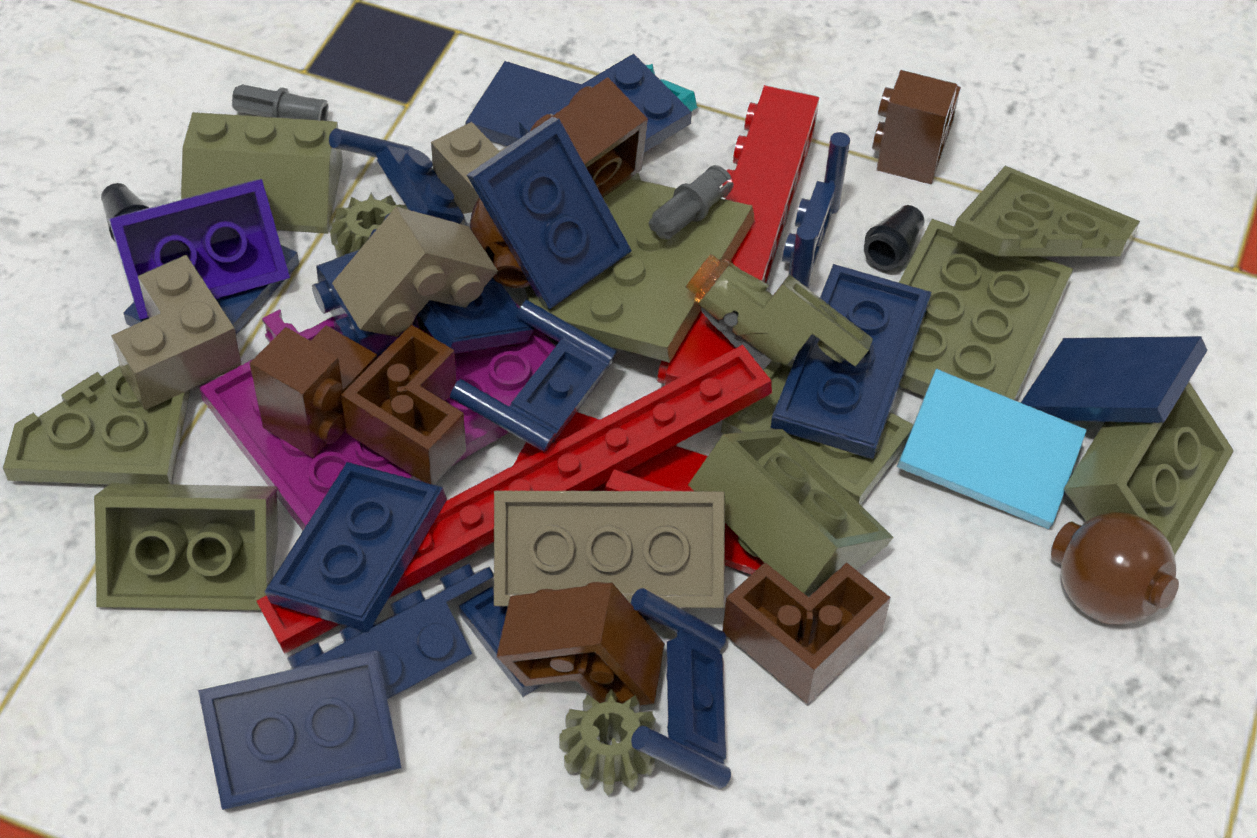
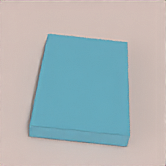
(992, 448)

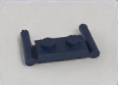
(408, 172)
(815, 214)
(553, 391)
(693, 695)

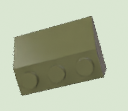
(286, 153)
(1153, 468)
(789, 508)
(184, 545)

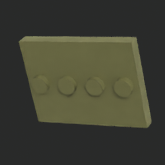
(643, 296)
(981, 314)

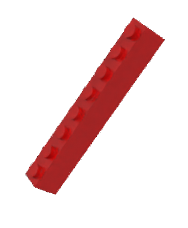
(767, 179)

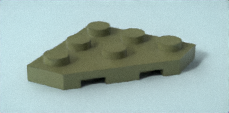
(1039, 219)
(98, 437)

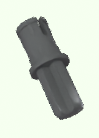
(278, 104)
(690, 202)

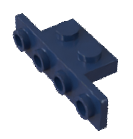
(411, 642)

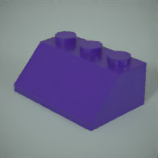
(222, 232)

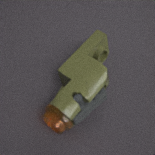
(776, 322)

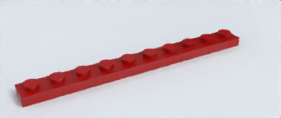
(569, 465)

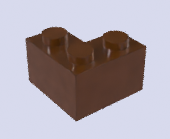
(915, 126)
(302, 386)
(402, 406)
(801, 636)
(582, 637)

